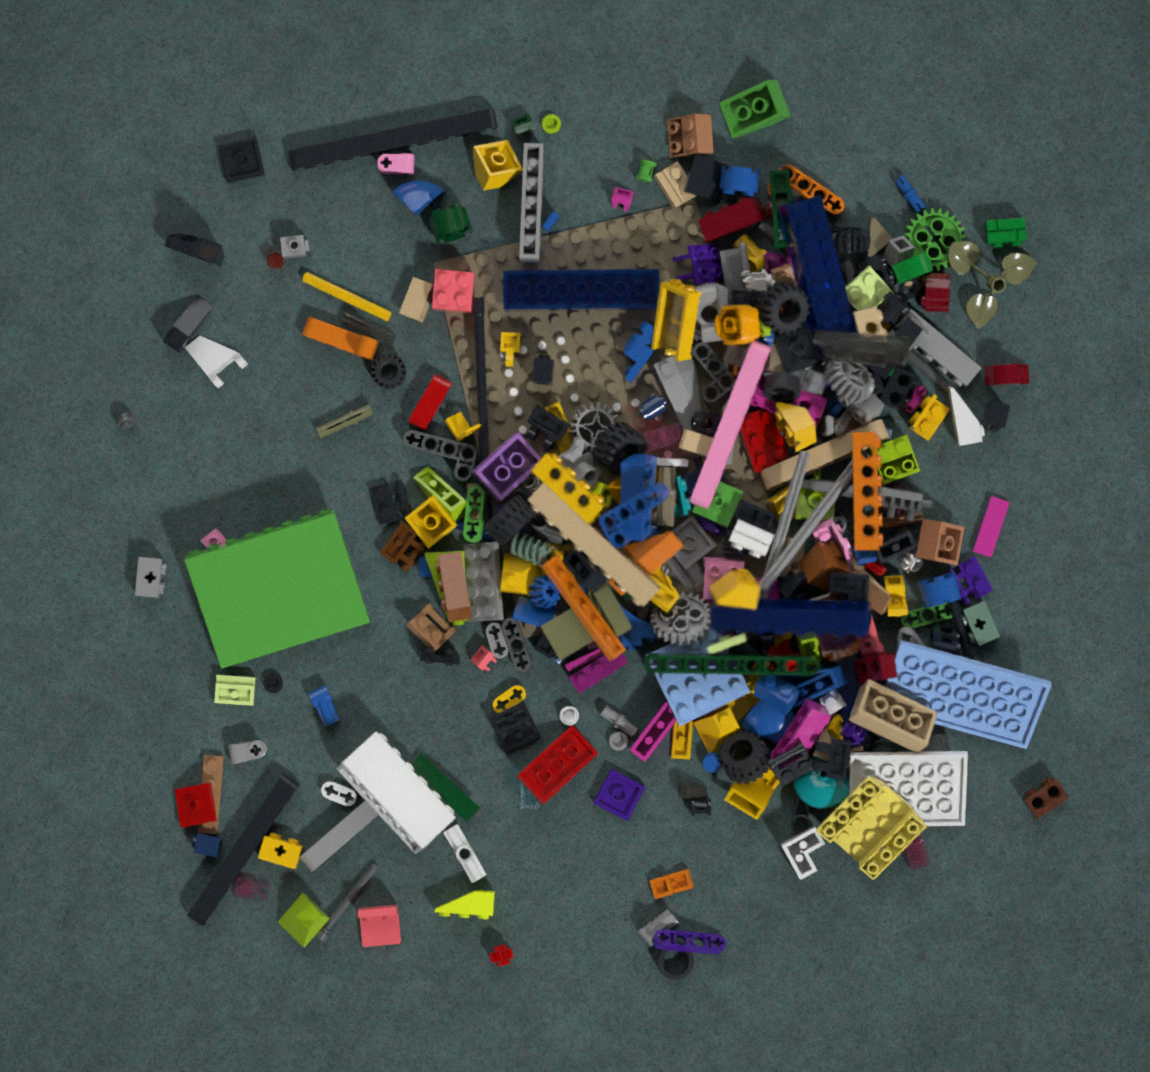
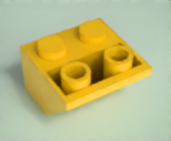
(796, 425)

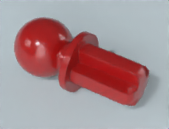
(875, 567)

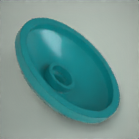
(819, 790)

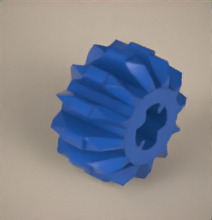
(544, 592)

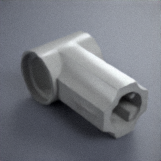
(664, 921)

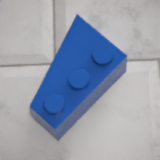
(815, 685)

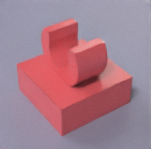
(482, 658)

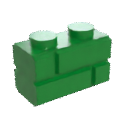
(1005, 231)

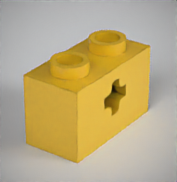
(269, 853)

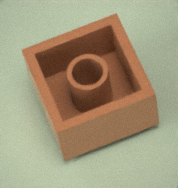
(940, 542)

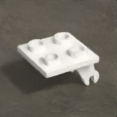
(758, 280)

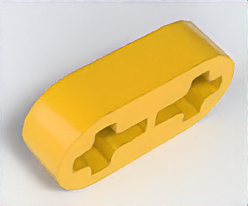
(506, 695)

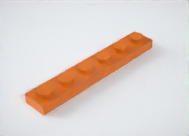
(583, 608)

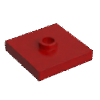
(195, 805)

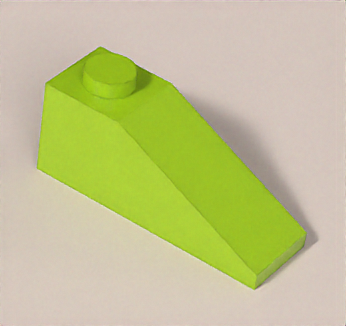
(434, 485)

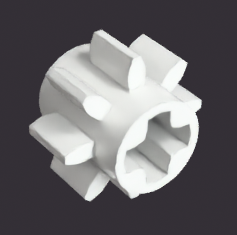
(910, 562)

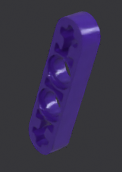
(689, 945)

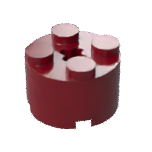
(937, 292)

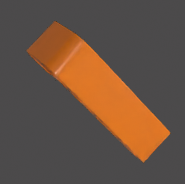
(813, 186)
(340, 338)

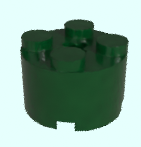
(450, 223)

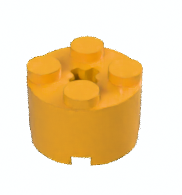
(737, 324)

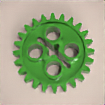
(949, 229)

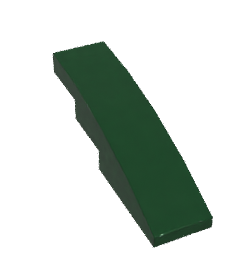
(780, 196)
(447, 790)

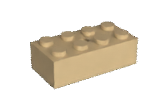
(893, 716)

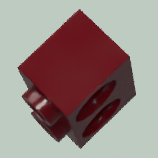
(876, 667)

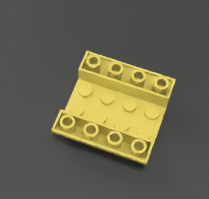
(873, 825)

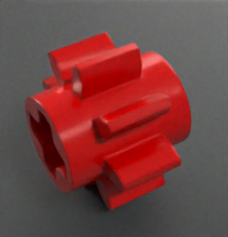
(501, 955)

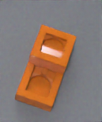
(671, 883)

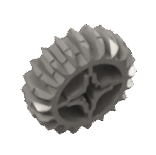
(849, 380)
(578, 425)

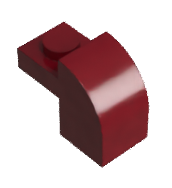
(1006, 374)

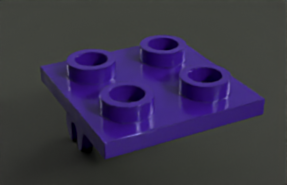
(705, 264)

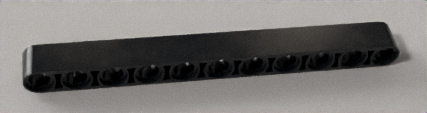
(393, 138)

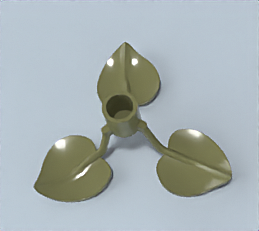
(1016, 268)

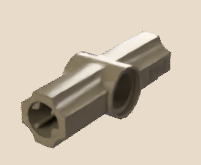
(665, 511)

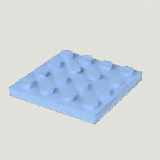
(698, 693)

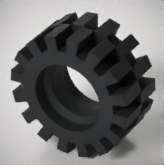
(377, 367)

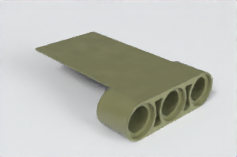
(568, 633)

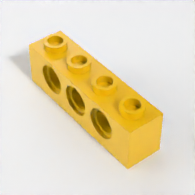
(544, 470)

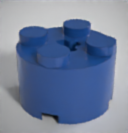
(740, 180)
(939, 590)

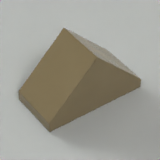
(878, 236)

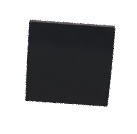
(704, 178)
(514, 727)

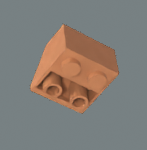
(690, 135)

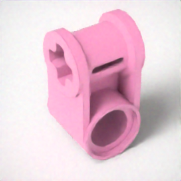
(399, 164)

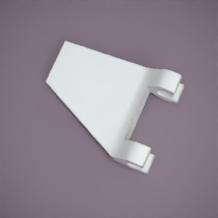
(213, 357)

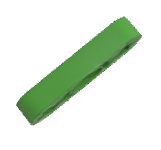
(469, 528)
(915, 623)

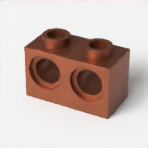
(1047, 803)

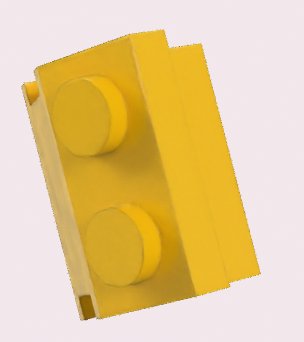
(753, 797)

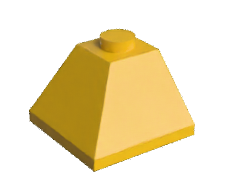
(495, 164)
(518, 574)
(716, 728)

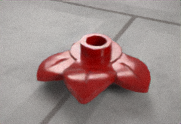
(783, 648)

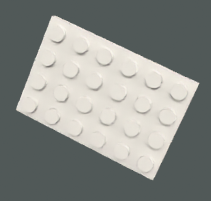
(927, 780)

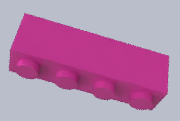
(804, 727)

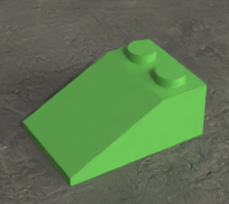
(755, 108)

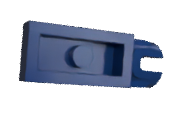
(638, 350)

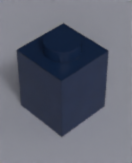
(207, 844)

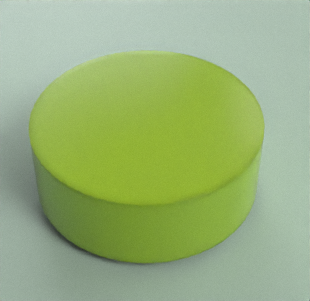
(551, 123)

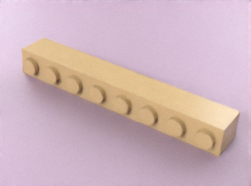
(595, 545)

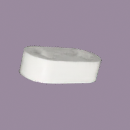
(341, 789)

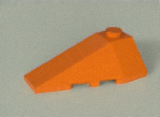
(651, 553)

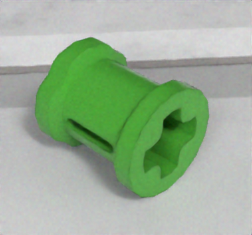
(646, 170)

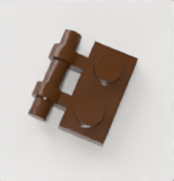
(398, 545)

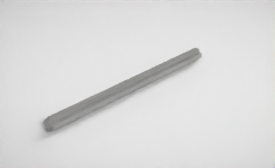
(786, 515)
(808, 526)

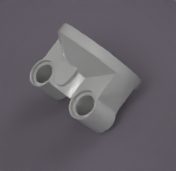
(713, 295)

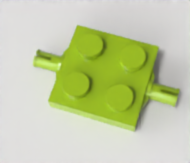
(809, 500)

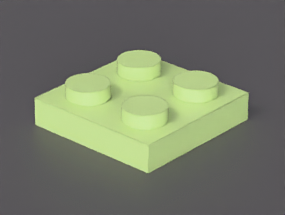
(867, 290)

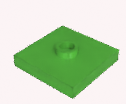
(722, 505)

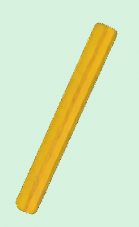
(346, 296)

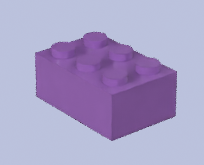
(507, 466)

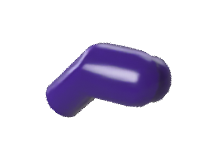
(709, 525)

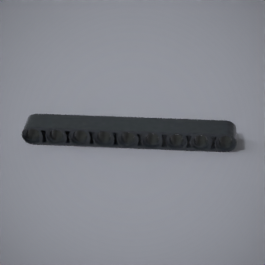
(243, 849)

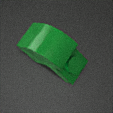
(912, 267)

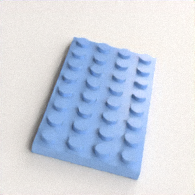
(970, 693)

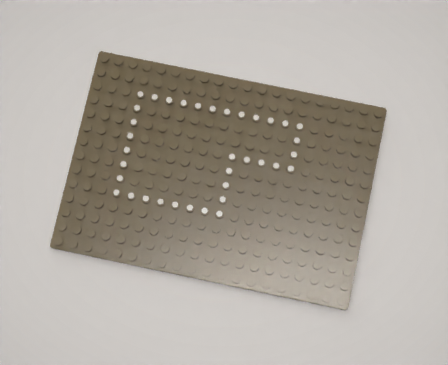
(591, 358)

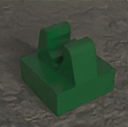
(523, 124)

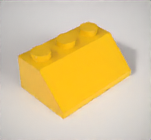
(736, 589)

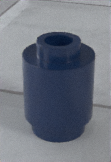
(652, 407)

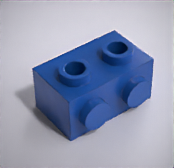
(776, 693)

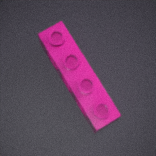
(813, 403)

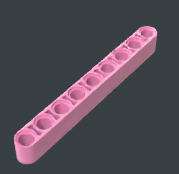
(730, 424)

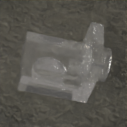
(936, 743)

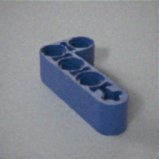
(635, 509)

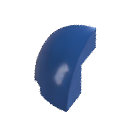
(418, 194)
(767, 721)

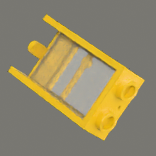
(676, 319)

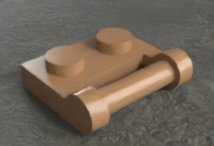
(427, 631)

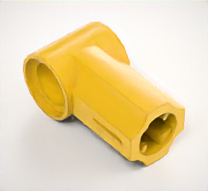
(755, 255)

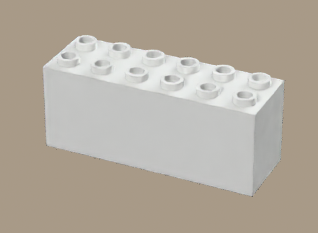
(396, 792)

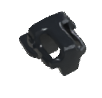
(897, 302)

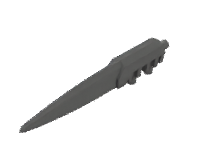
(891, 497)

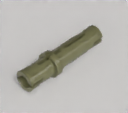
(324, 431)

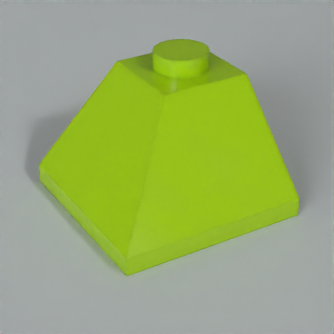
(303, 920)

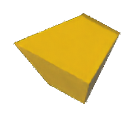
(777, 501)

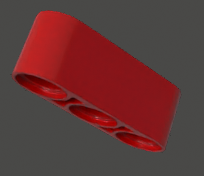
(430, 402)

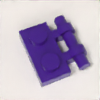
(975, 579)

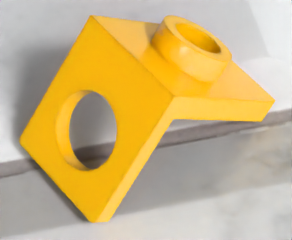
(460, 427)

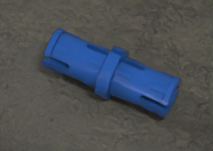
(909, 193)

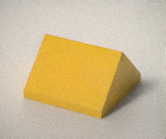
(431, 521)

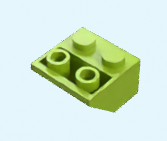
(896, 459)

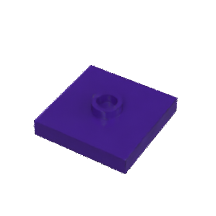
(619, 794)

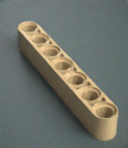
(820, 456)

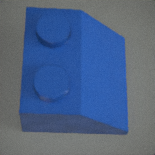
(529, 613)

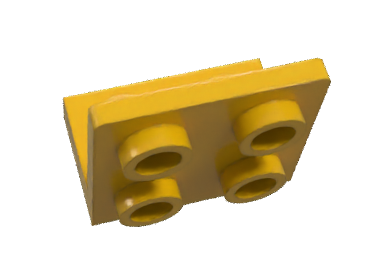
(929, 417)

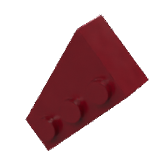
(731, 218)

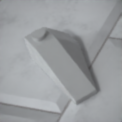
(681, 387)

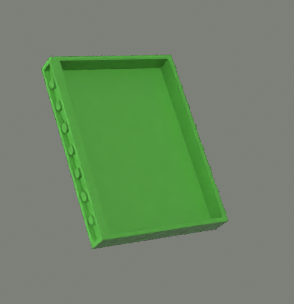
(277, 588)

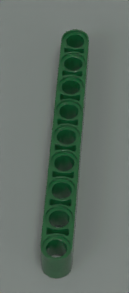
(741, 667)

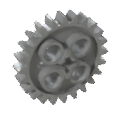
(684, 621)

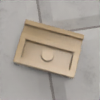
(672, 183)

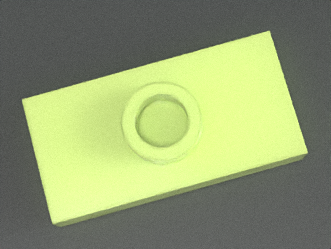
(726, 642)

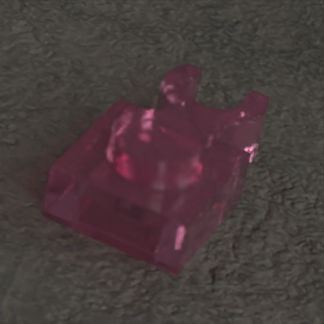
(247, 888)

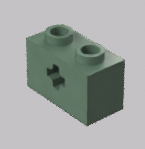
(976, 635)

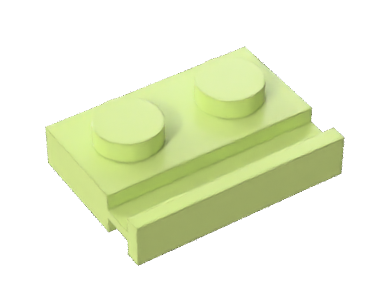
(235, 690)

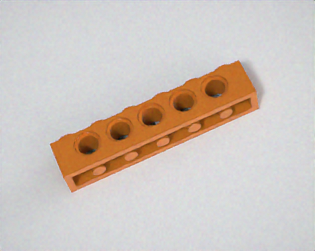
(860, 440)

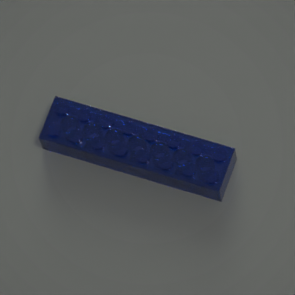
(817, 266)
(580, 290)
(794, 616)

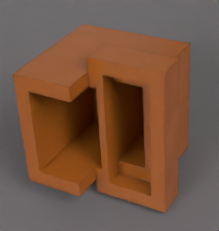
(820, 562)

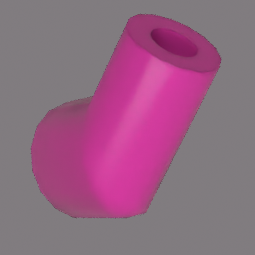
(916, 399)

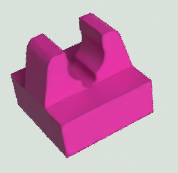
(623, 197)

